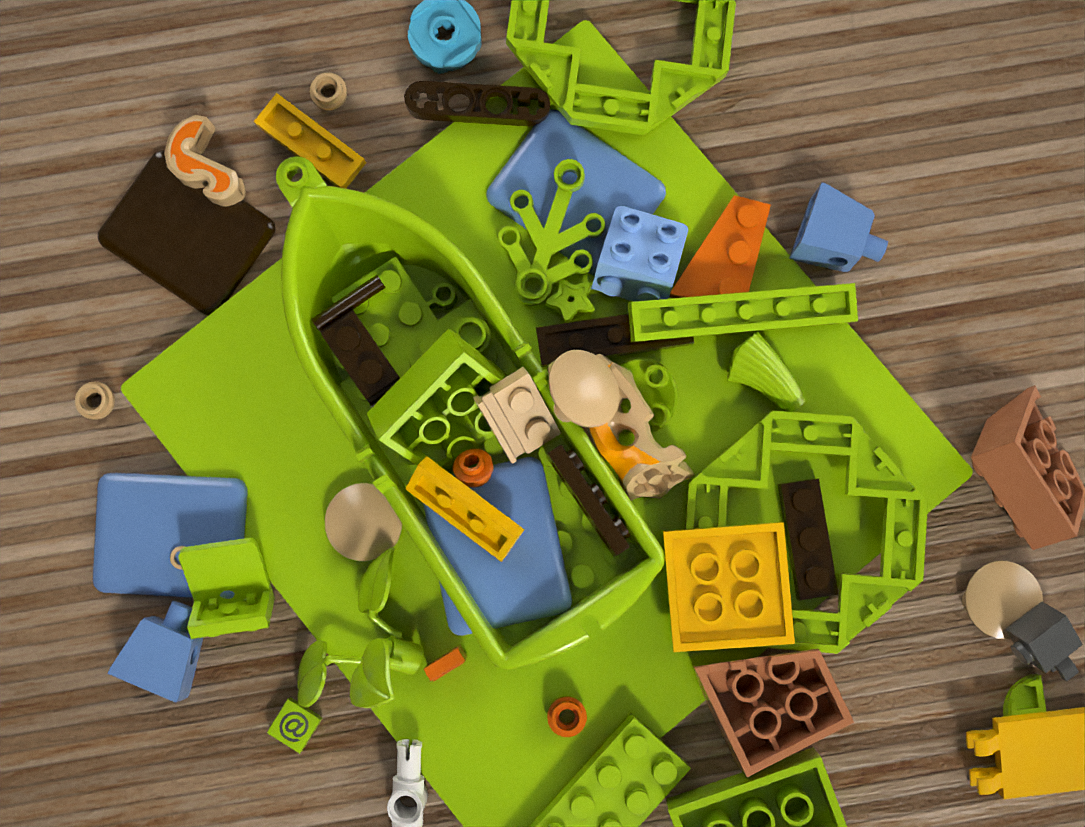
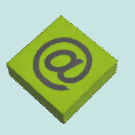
(294, 725)

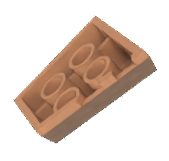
(1028, 472)
(772, 705)

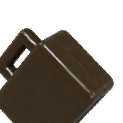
(185, 238)

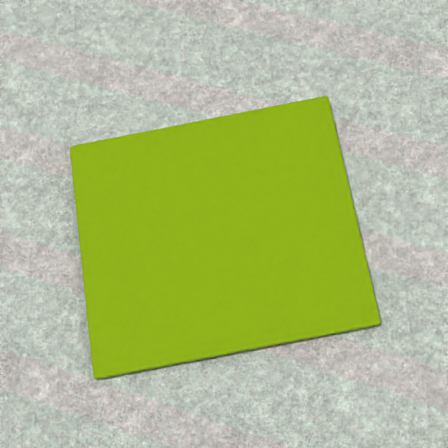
(242, 408)

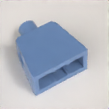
(836, 232)
(161, 655)

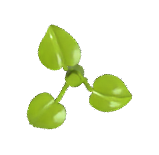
(371, 678)

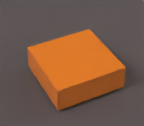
(445, 663)

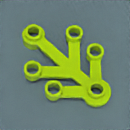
(549, 240)

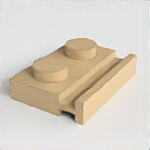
(517, 415)

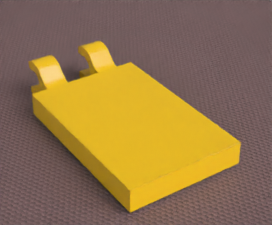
(1032, 754)

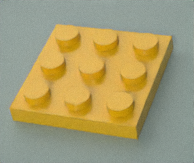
(728, 587)

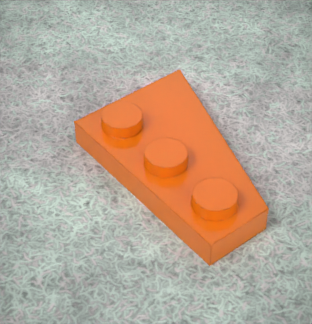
(728, 253)

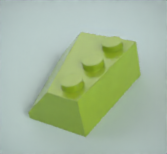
(434, 405)

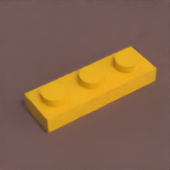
(310, 140)
(464, 508)

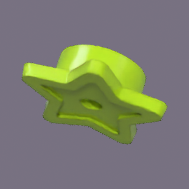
(574, 309)

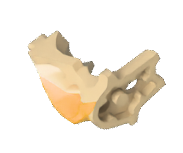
(644, 465)

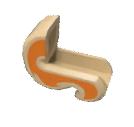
(185, 161)

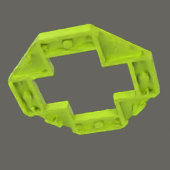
(618, 110)
(868, 473)

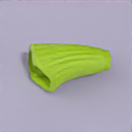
(761, 368)

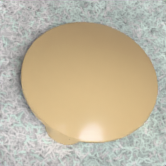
(583, 389)
(361, 523)
(1000, 596)

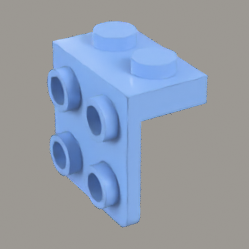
(639, 256)

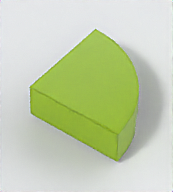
(1025, 697)

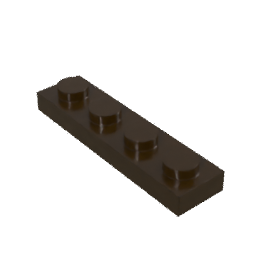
(601, 336)

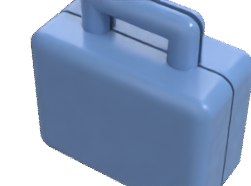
(608, 182)
(151, 515)
(532, 576)

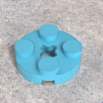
(442, 54)

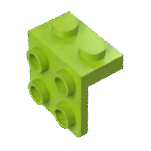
(223, 567)

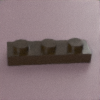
(589, 499)
(808, 539)

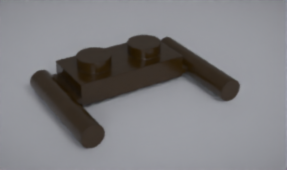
(354, 343)

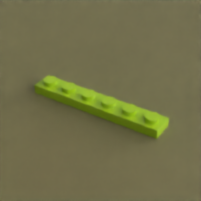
(742, 312)

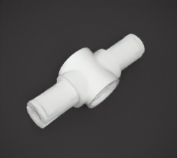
(408, 783)

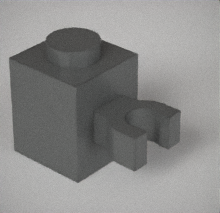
(1045, 640)

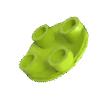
(656, 387)

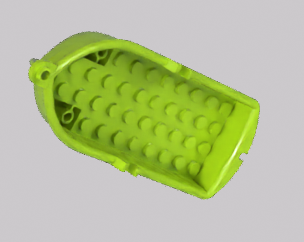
(342, 241)

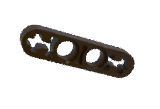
(478, 96)

